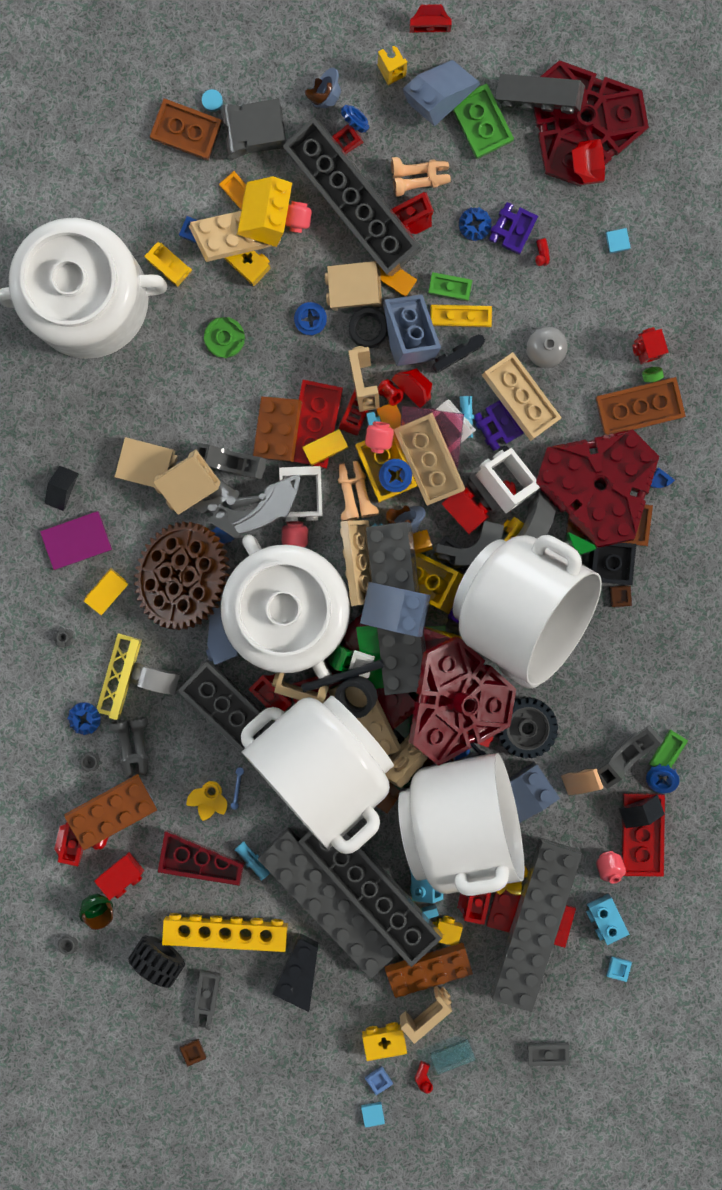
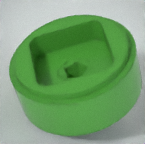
(652, 374)

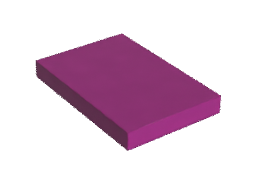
(76, 540)

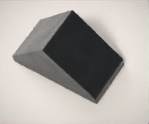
(60, 487)
(642, 812)

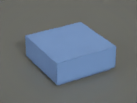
(379, 1080)

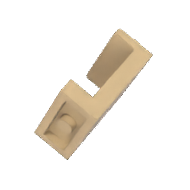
(354, 285)
(366, 397)
(143, 461)
(187, 483)
(295, 691)
(429, 1018)

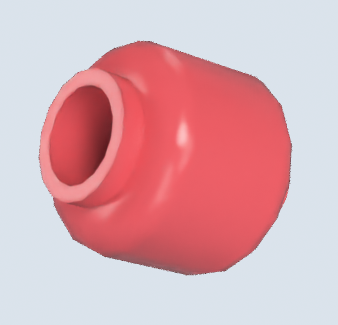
(298, 216)
(379, 437)
(295, 534)
(610, 867)

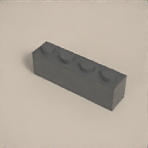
(540, 93)

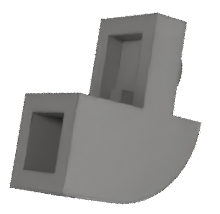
(154, 679)

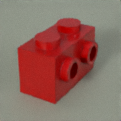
(650, 345)
(466, 510)
(119, 876)

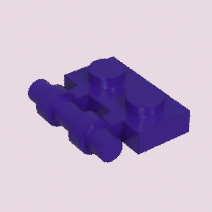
(519, 231)
(503, 422)

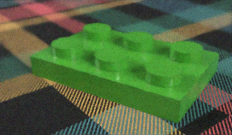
(482, 122)

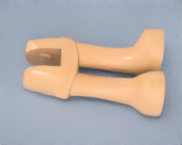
(432, 180)
(366, 508)

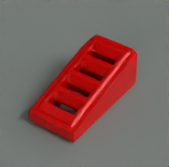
(350, 145)
(349, 427)

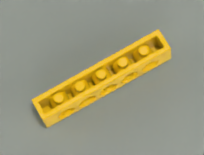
(215, 939)

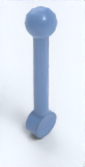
(239, 771)

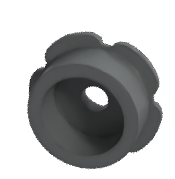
(58, 637)
(84, 761)
(67, 949)

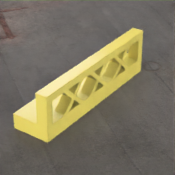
(124, 680)

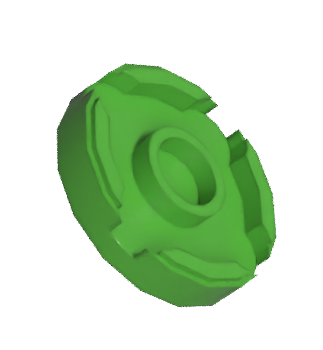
(228, 342)

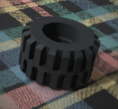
(156, 962)

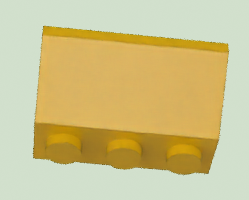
(265, 210)
(373, 462)

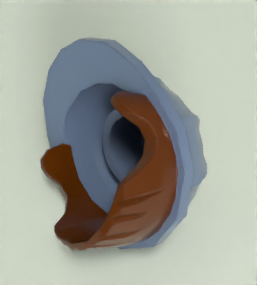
(326, 90)
(407, 514)

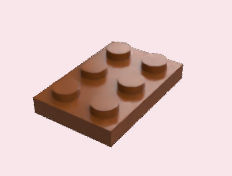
(186, 129)
(277, 428)

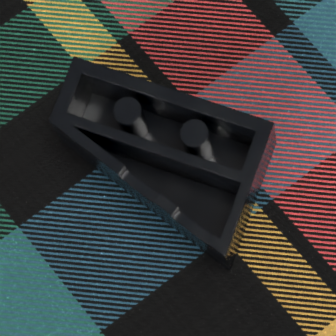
(297, 976)

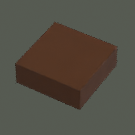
(620, 596)
(193, 1052)

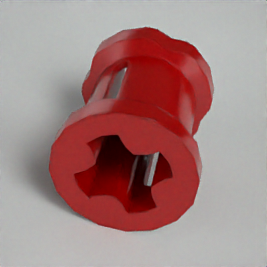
(390, 392)

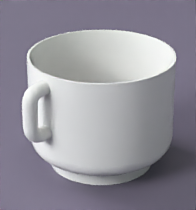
(79, 288)
(526, 605)
(285, 608)
(321, 768)
(462, 826)

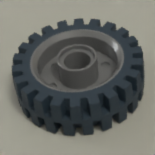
(542, 733)

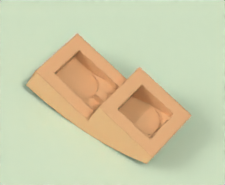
(582, 782)

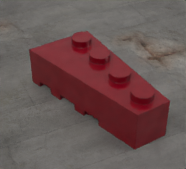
(191, 860)

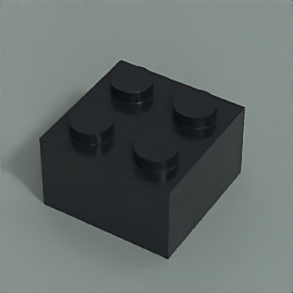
(614, 563)

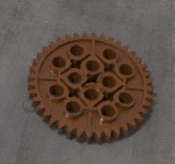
(165, 559)

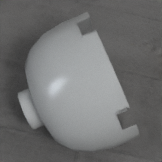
(547, 347)

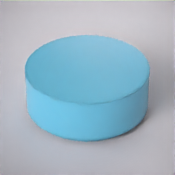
(212, 100)

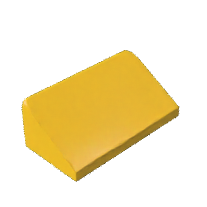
(325, 447)

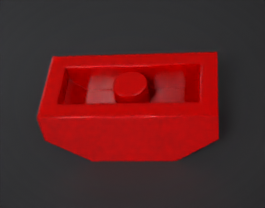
(430, 19)
(589, 161)
(415, 213)
(414, 385)
(264, 692)
(68, 846)
(474, 907)

